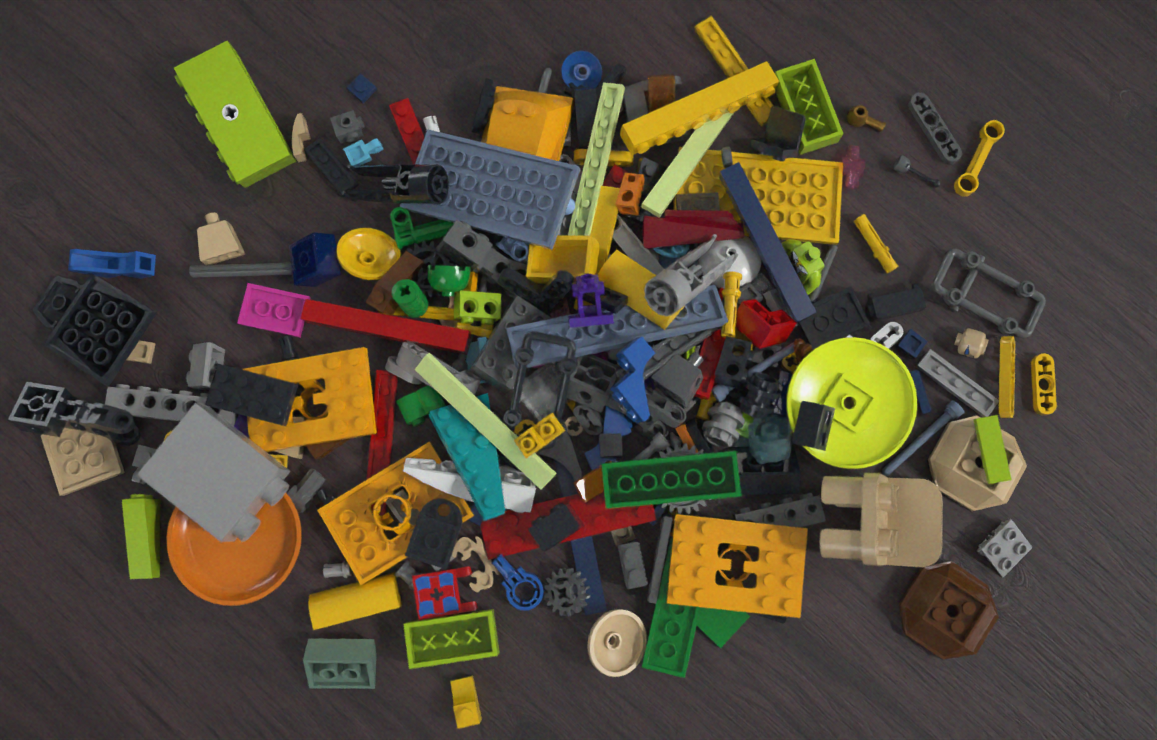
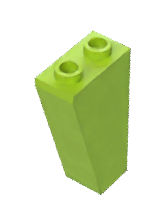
(142, 535)

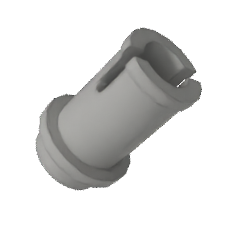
(335, 570)

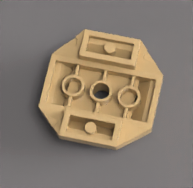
(957, 474)

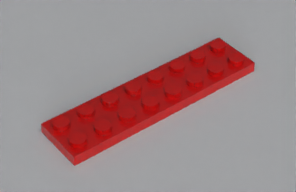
(510, 532)

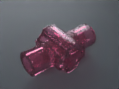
(853, 167)

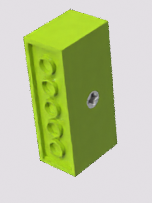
(223, 89)

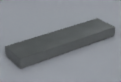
(659, 558)

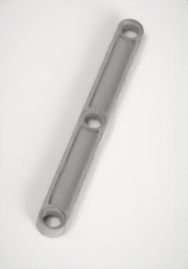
(626, 238)

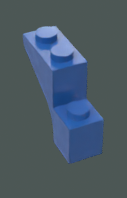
(111, 264)
(631, 389)
(613, 423)

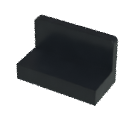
(813, 425)

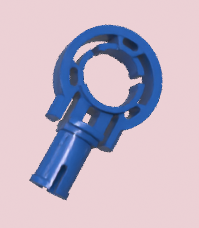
(508, 573)

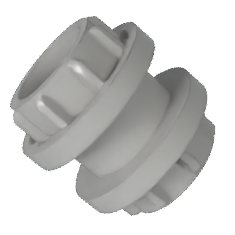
(724, 420)

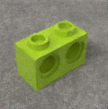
(476, 301)

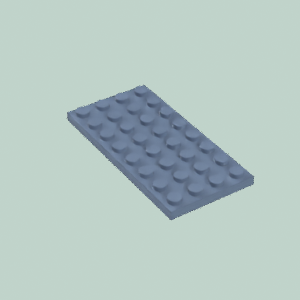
(499, 188)

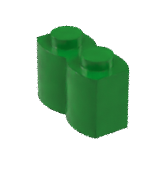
(418, 404)

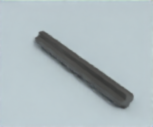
(226, 270)

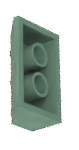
(340, 663)

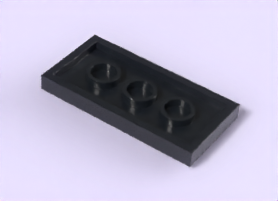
(251, 394)

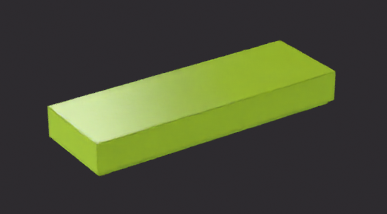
(992, 449)

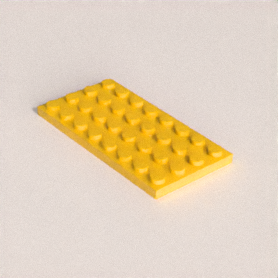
(795, 193)

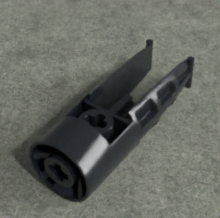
(422, 181)

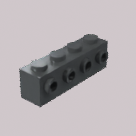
(788, 512)

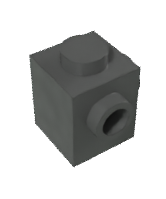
(347, 126)

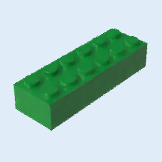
(671, 479)

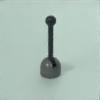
(903, 165)

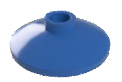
(572, 65)

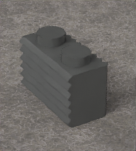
(632, 565)

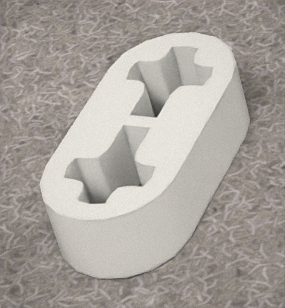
(882, 334)

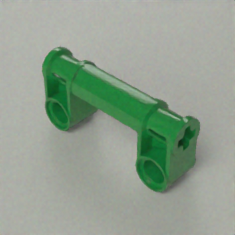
(407, 234)

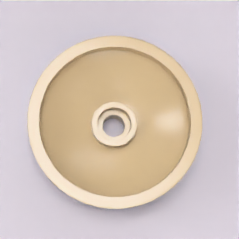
(626, 643)

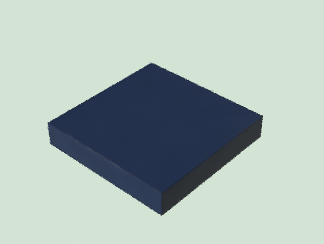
(920, 392)

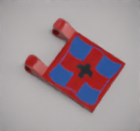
(438, 593)

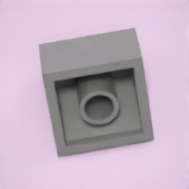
(203, 364)

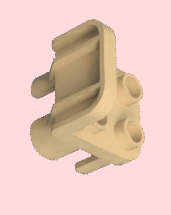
(897, 524)

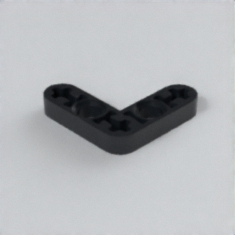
(537, 295)

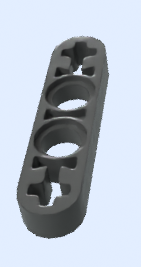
(931, 130)

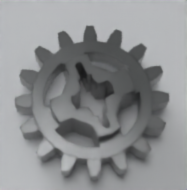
(566, 591)

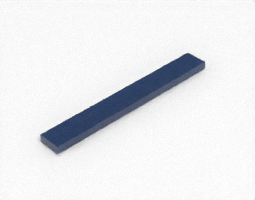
(583, 552)

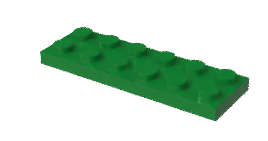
(670, 631)

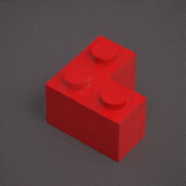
(762, 326)

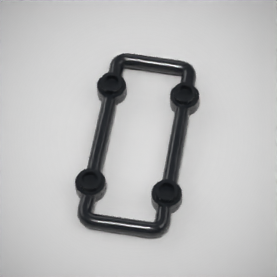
(524, 356)

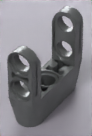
(635, 104)

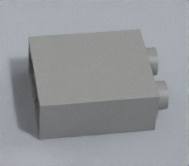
(215, 475)

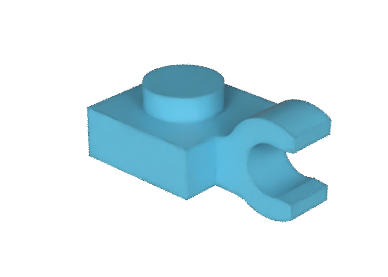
(360, 153)

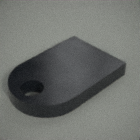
(435, 534)

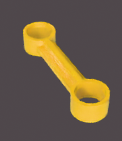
(979, 157)

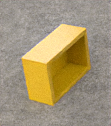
(570, 253)

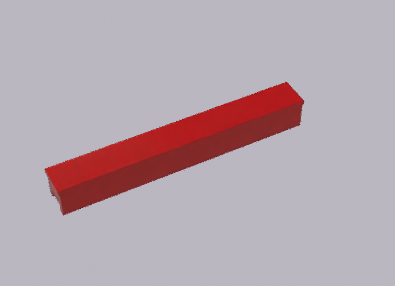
(386, 326)

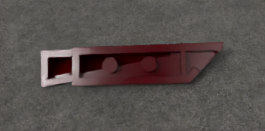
(689, 227)

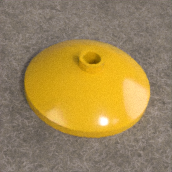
(367, 253)

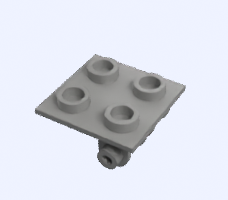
(1005, 547)

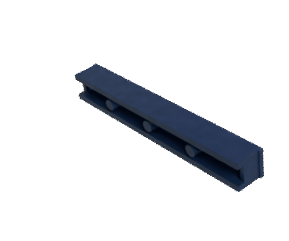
(766, 242)

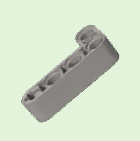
(411, 355)

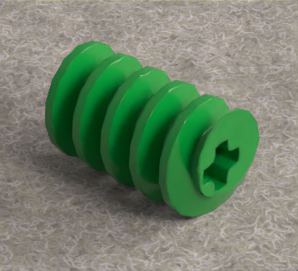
(410, 298)

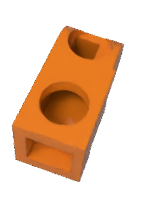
(630, 194)

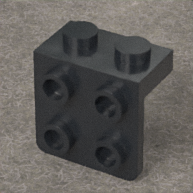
(781, 135)

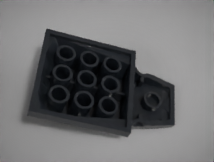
(92, 324)

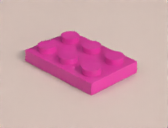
(272, 310)

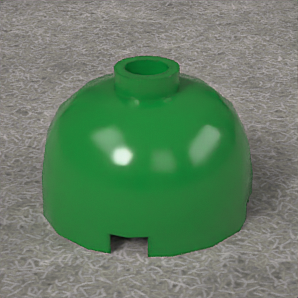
(448, 279)

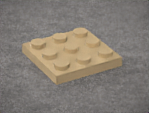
(81, 459)

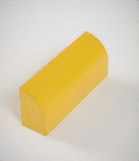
(629, 279)
(354, 601)

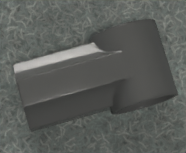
(303, 493)

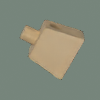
(217, 241)

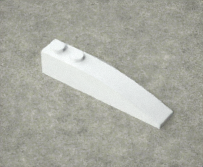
(516, 486)

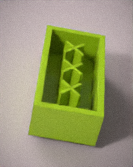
(804, 92)
(451, 638)

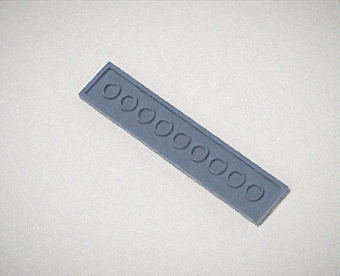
(699, 314)

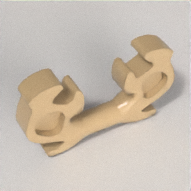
(484, 579)

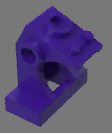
(589, 314)

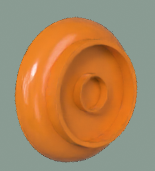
(236, 569)

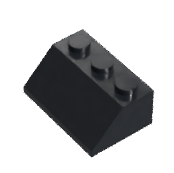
(767, 478)

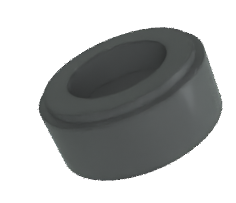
(726, 157)

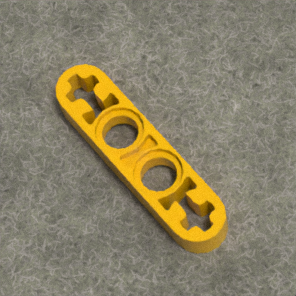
(1007, 377)

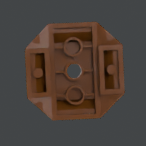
(926, 617)

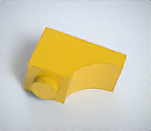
(465, 702)

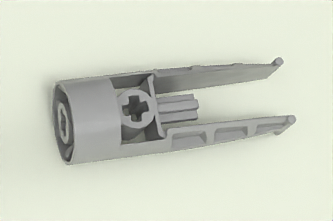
(678, 285)

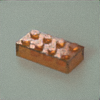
(660, 91)

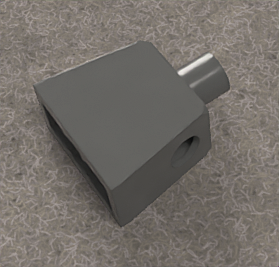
(680, 378)

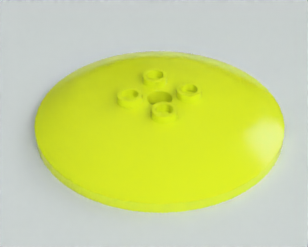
(881, 396)

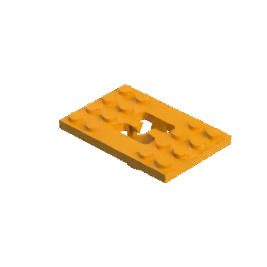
(345, 394)
(361, 531)
(777, 569)

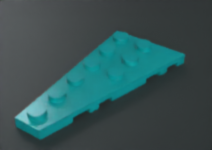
(473, 458)

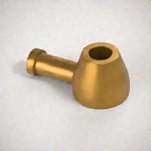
(859, 120)

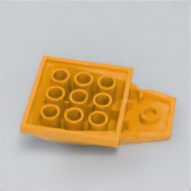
(529, 122)

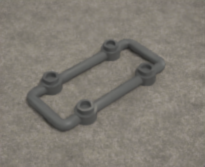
(1022, 289)

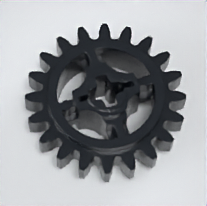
(432, 260)

